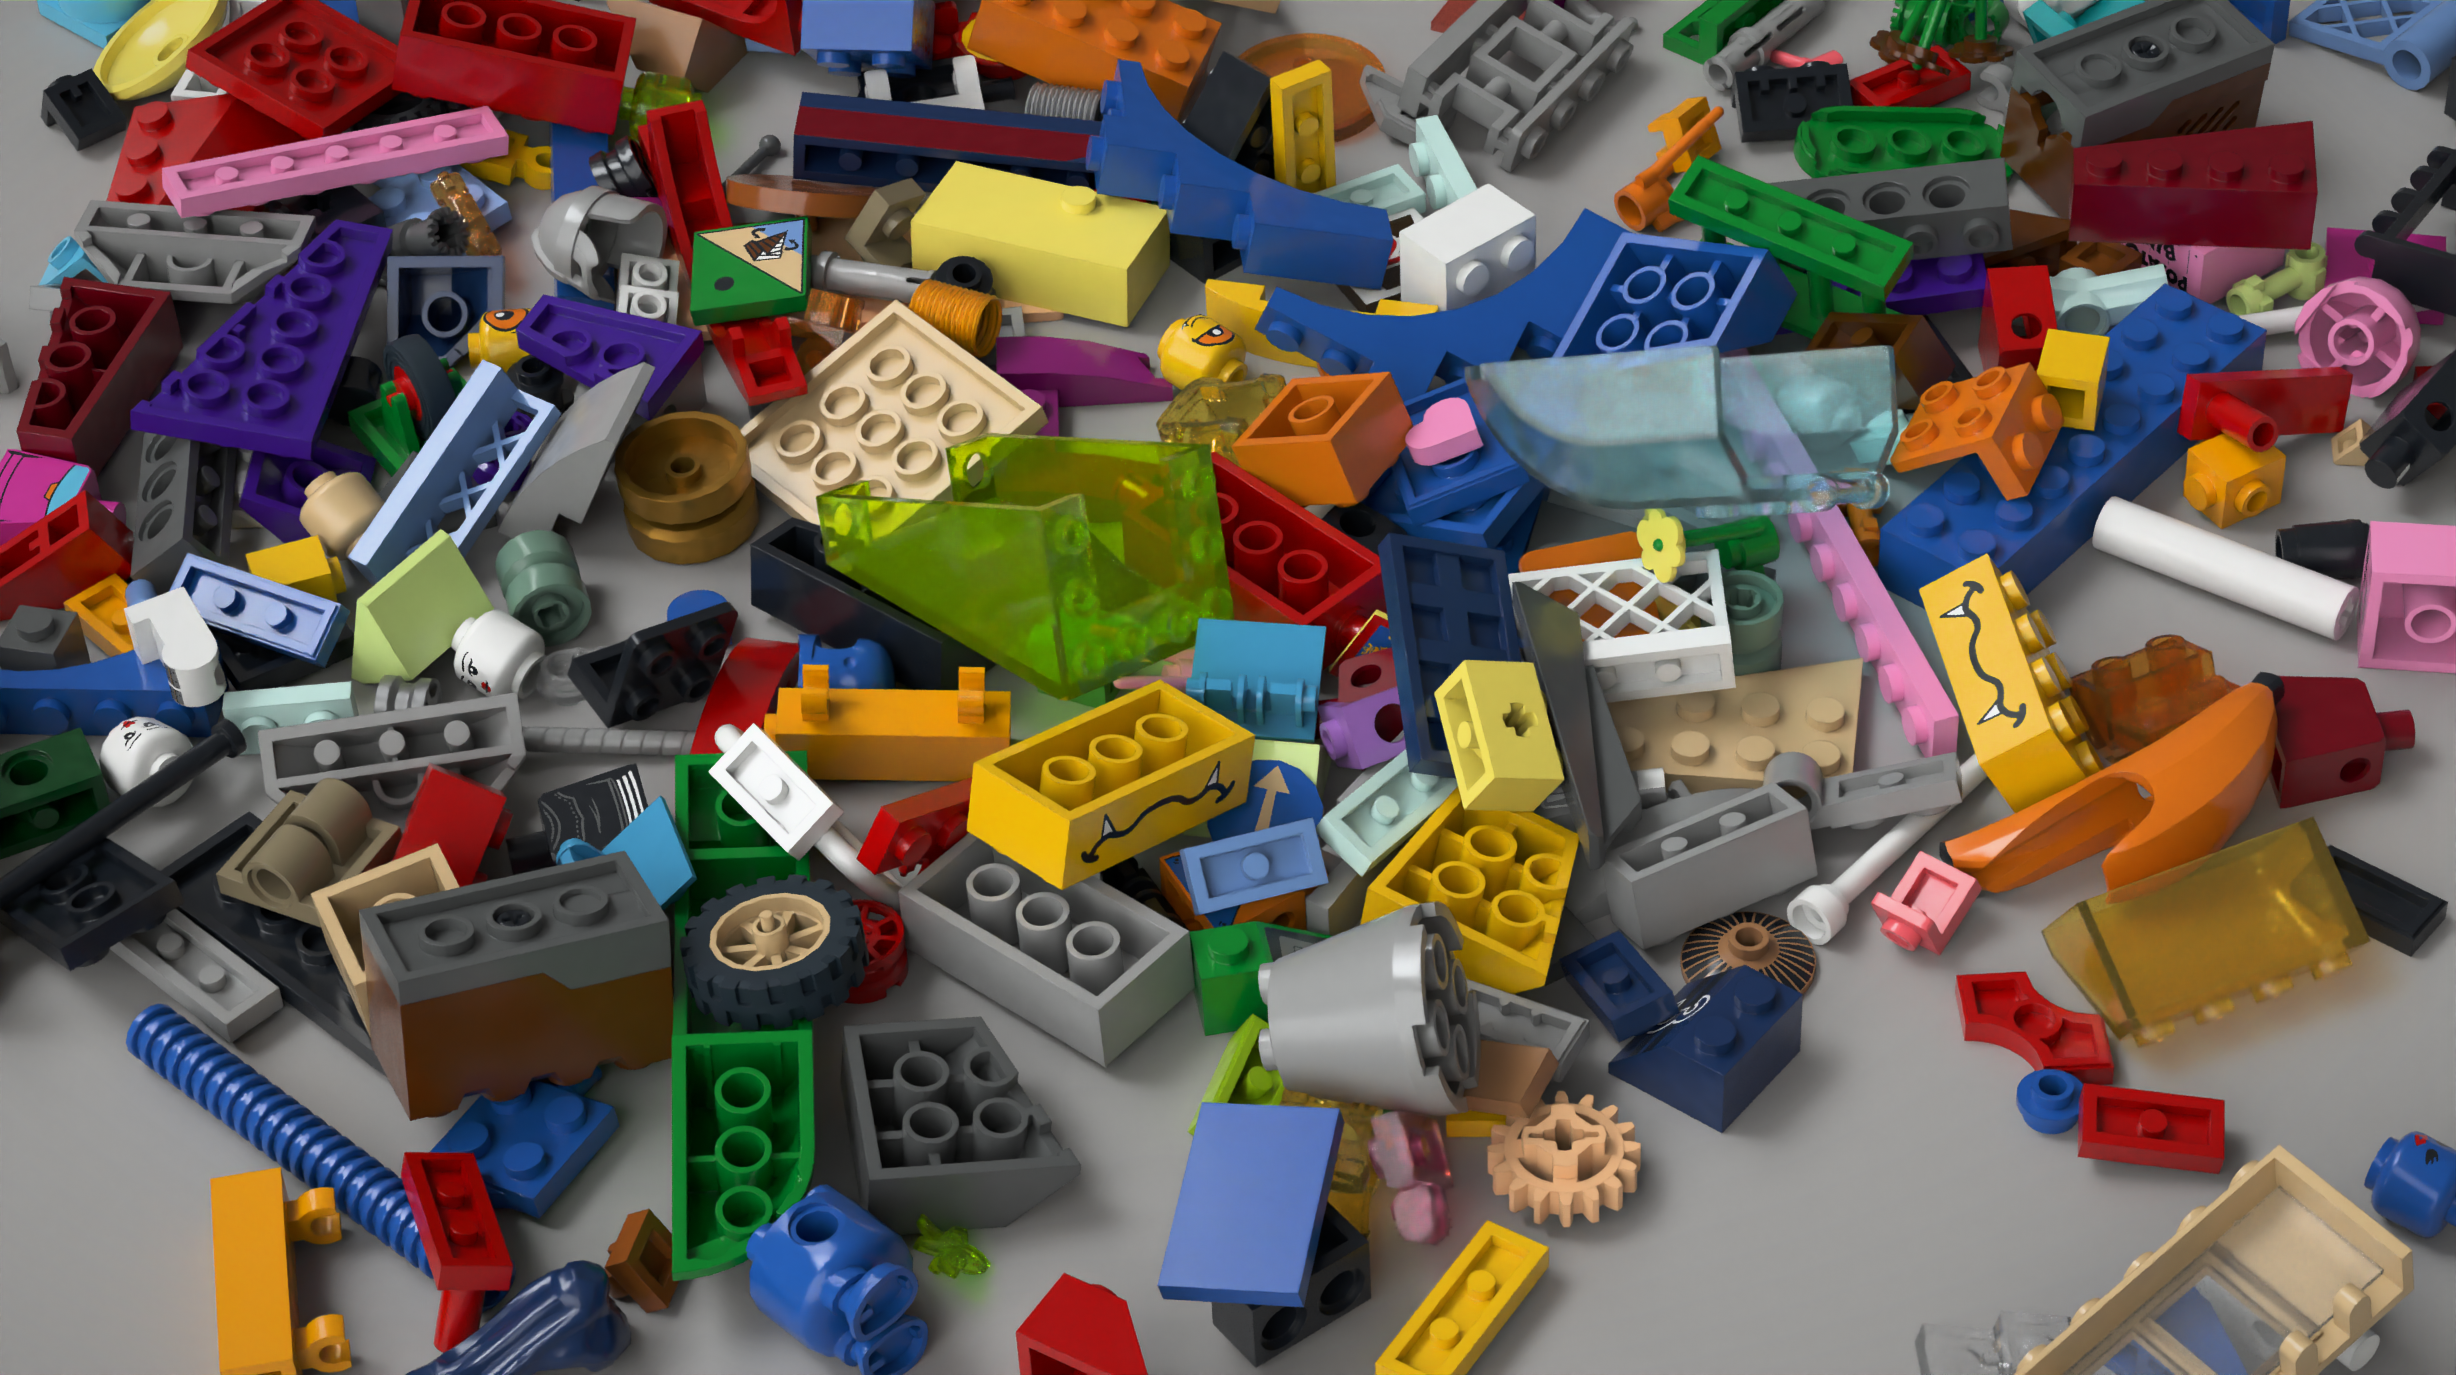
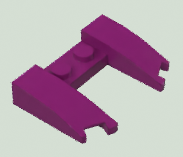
(1076, 374)

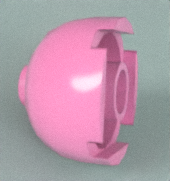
(2362, 329)

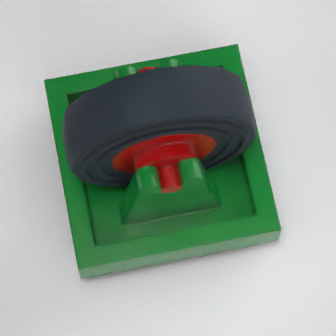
(410, 402)

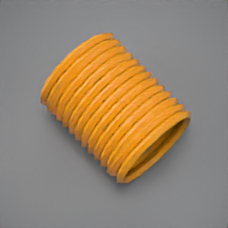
(960, 314)

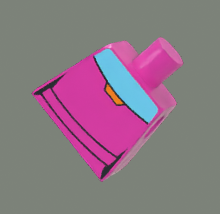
(40, 484)

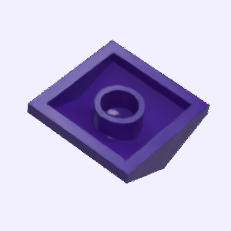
(277, 485)

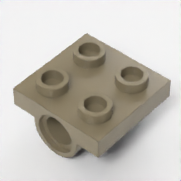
(308, 847)

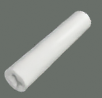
(2225, 568)

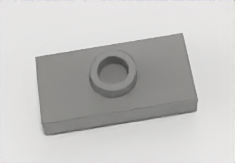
(1530, 1023)

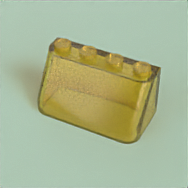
(2210, 934)

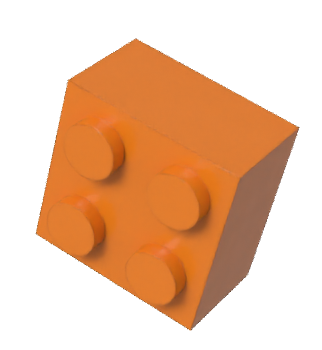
(1327, 438)

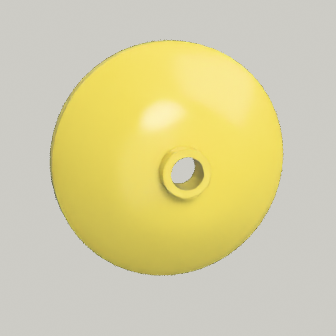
(153, 46)

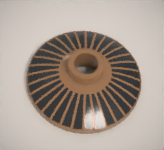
(1750, 940)

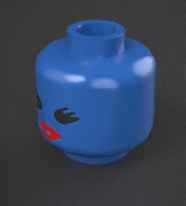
(2414, 1183)

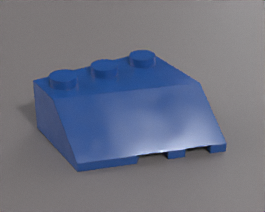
(1679, 296)

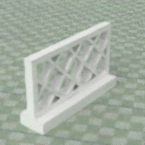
(1666, 658)

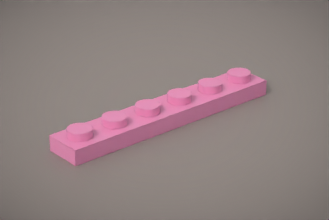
(334, 162)

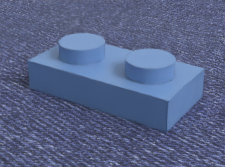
(1253, 866)

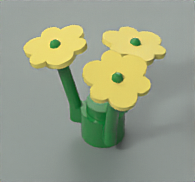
(1740, 543)

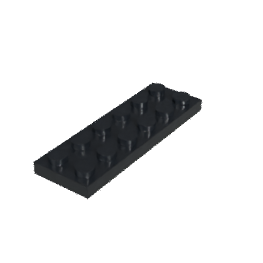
(274, 944)

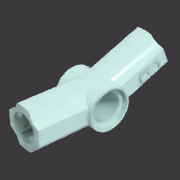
(2096, 302)

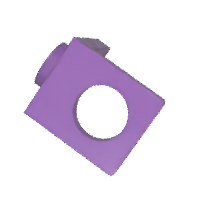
(1351, 734)

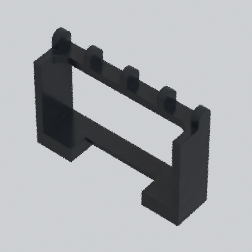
(2418, 271)

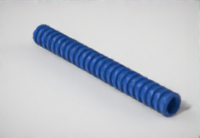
(282, 1130)

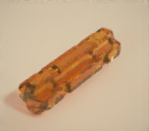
(451, 192)

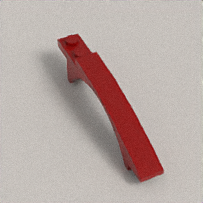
(690, 189)

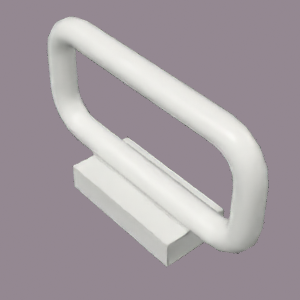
(793, 806)

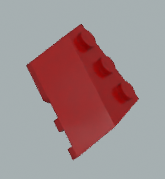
(184, 133)

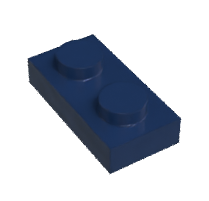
(1619, 986)

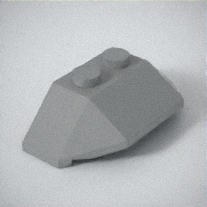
(193, 257)
(390, 751)

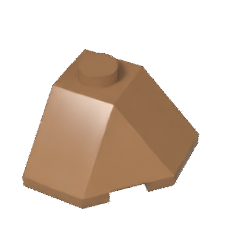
(680, 43)

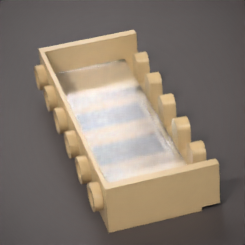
(2249, 1286)

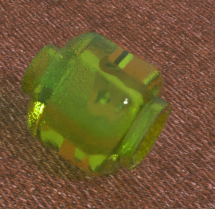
(652, 92)

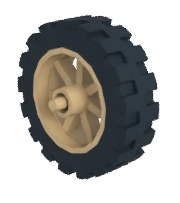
(774, 952)

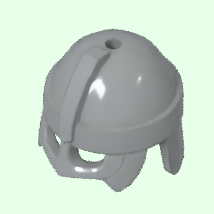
(590, 231)

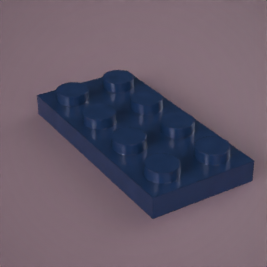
(1441, 609)

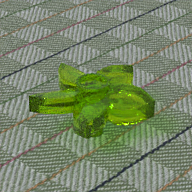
(950, 1250)

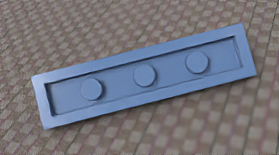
(443, 470)

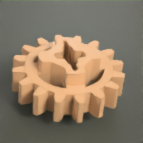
(1564, 1160)

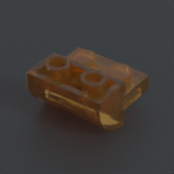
(2146, 694)

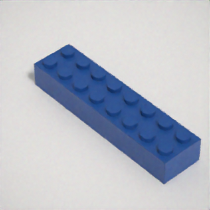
(2126, 452)

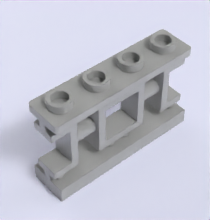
(1496, 93)

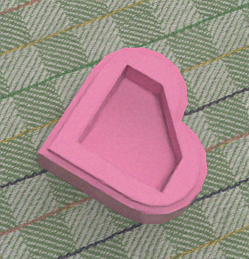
(1444, 433)

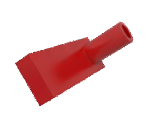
(2264, 404)
(458, 1238)

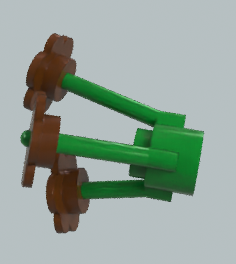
(1903, 46)

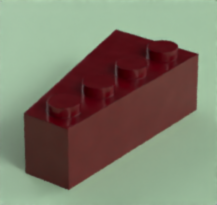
(2199, 189)

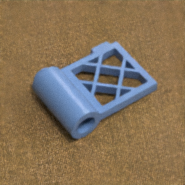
(2417, 44)

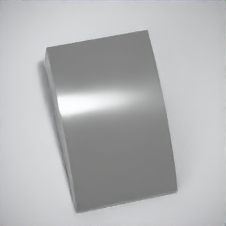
(577, 454)

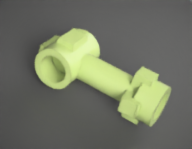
(2301, 279)

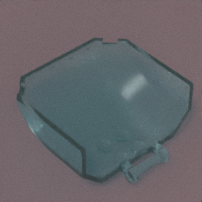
(1699, 427)

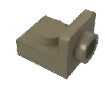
(884, 221)

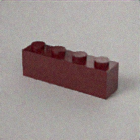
(100, 362)

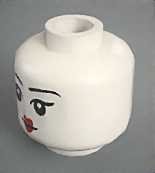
(498, 654)
(139, 750)

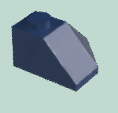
(442, 299)

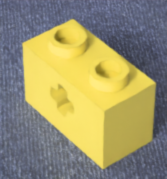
(1499, 736)

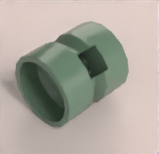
(544, 585)
(1754, 621)

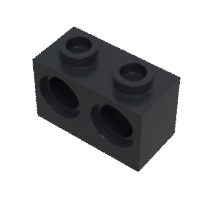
(1336, 1287)

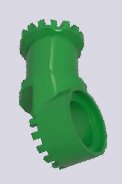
(1954, 22)

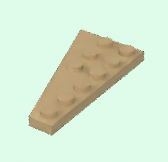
(1734, 732)

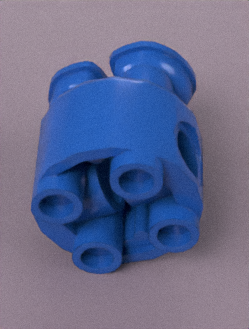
(839, 1283)

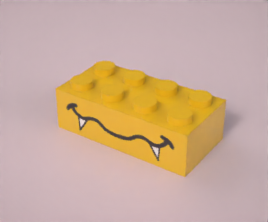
(2009, 683)
(1110, 783)

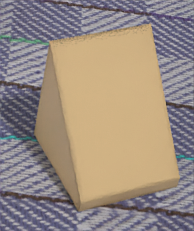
(2346, 445)

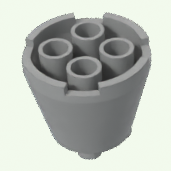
(1376, 1015)

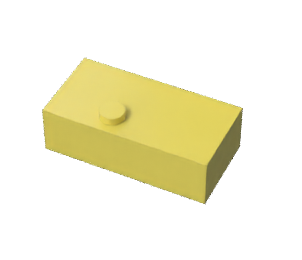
(1046, 241)

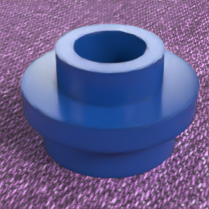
(2049, 1100)

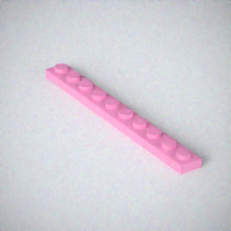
(1878, 626)

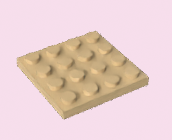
(883, 416)

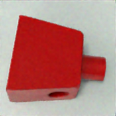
(2009, 295)

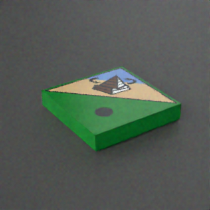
(751, 271)

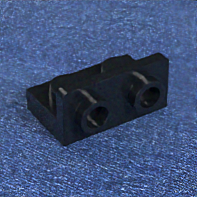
(1776, 101)

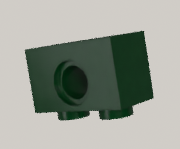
(47, 791)

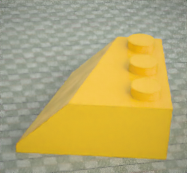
(1499, 879)

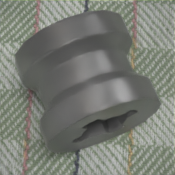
(396, 694)

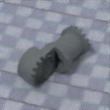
(437, 235)

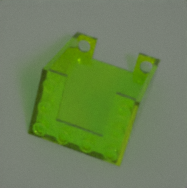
(1060, 560)

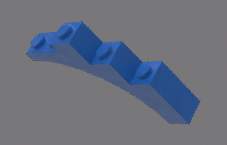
(1209, 196)
(1440, 344)

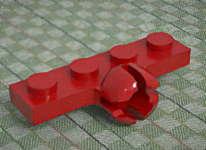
(917, 829)

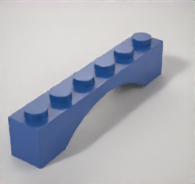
(98, 699)

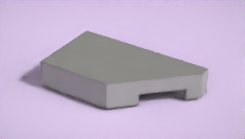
(1383, 96)

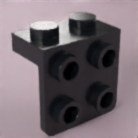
(656, 666)

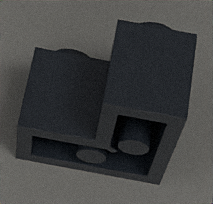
(1236, 114)

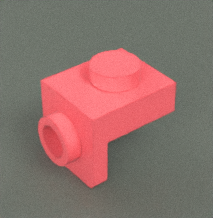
(1926, 904)

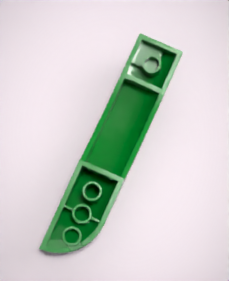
(736, 1093)

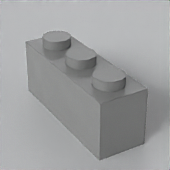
(1709, 865)

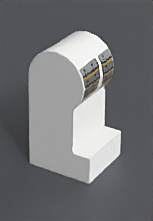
(178, 636)

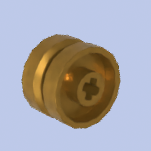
(687, 487)

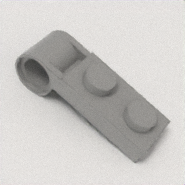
(1870, 795)

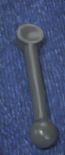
(768, 146)

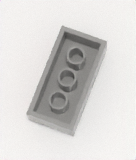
(1066, 959)

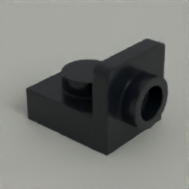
(82, 109)

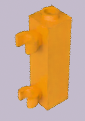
(891, 730)
(258, 1276)

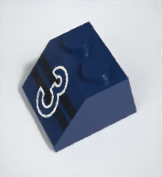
(1719, 1049)

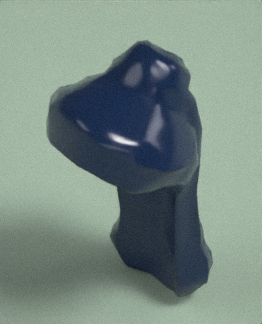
(547, 1326)

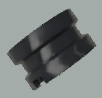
(623, 169)

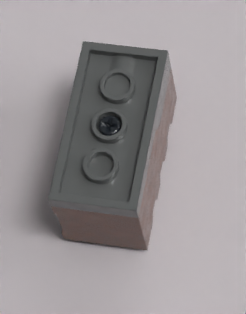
(2129, 79)
(518, 983)

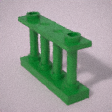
(1800, 233)

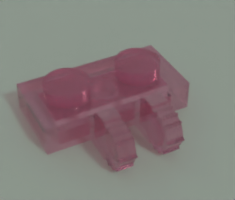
(1414, 1160)

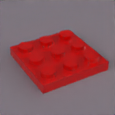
(300, 65)

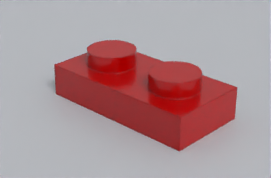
(1905, 87)
(2151, 1128)

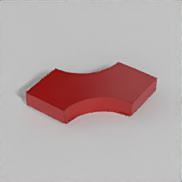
(2015, 1016)

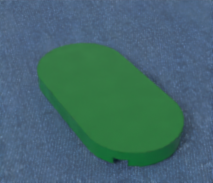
(1892, 138)

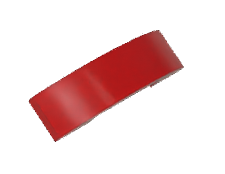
(746, 688)

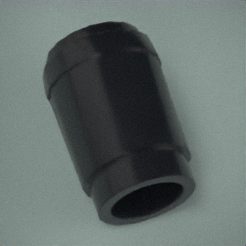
(2326, 547)

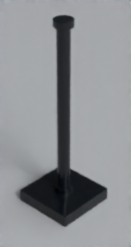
(224, 741)

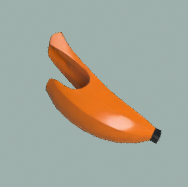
(2200, 788)

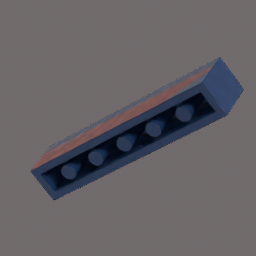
(897, 140)

